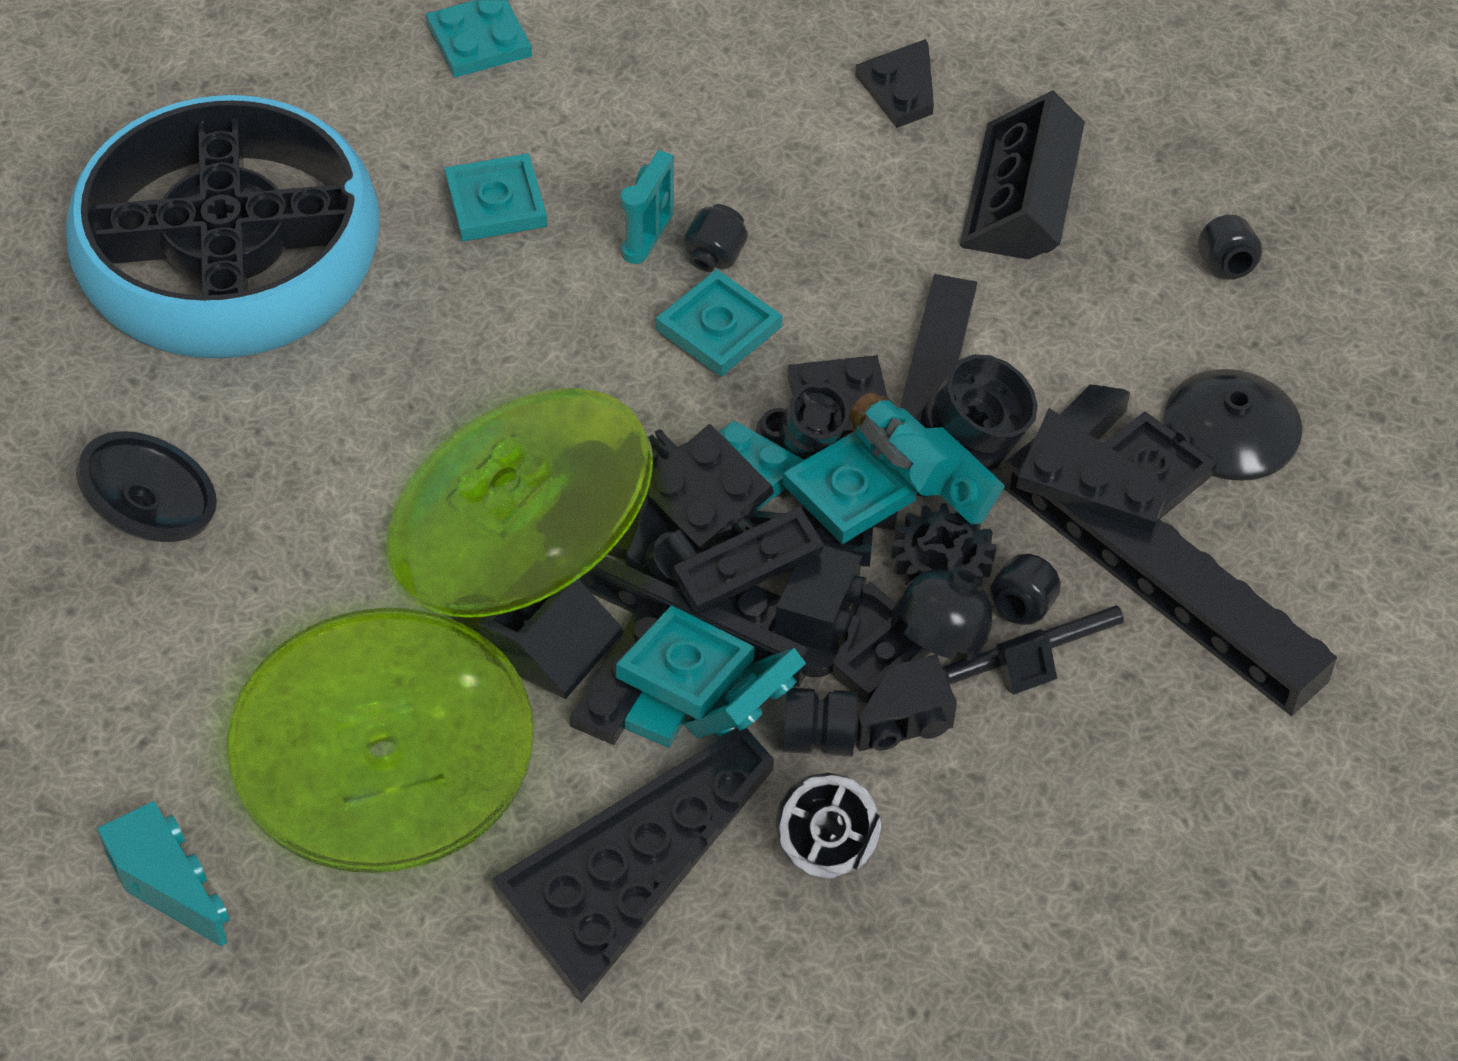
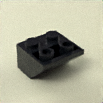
(555, 638)

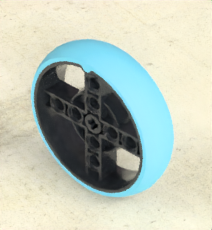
(222, 225)

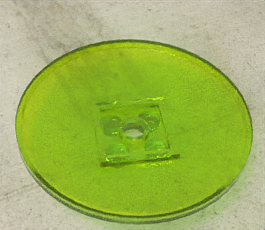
(490, 549)
(368, 679)

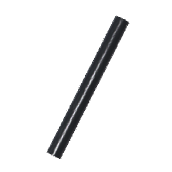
(1058, 636)

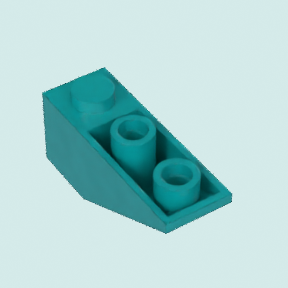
(156, 871)

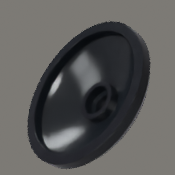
(1236, 422)
(146, 487)

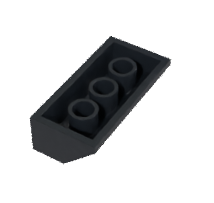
(1024, 179)

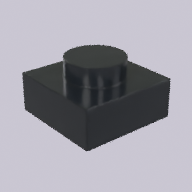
(1026, 661)

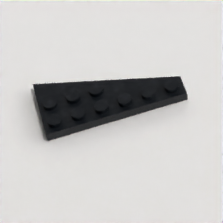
(611, 874)

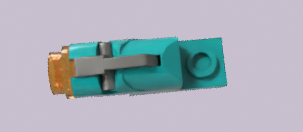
(926, 457)

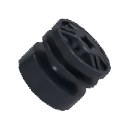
(983, 407)

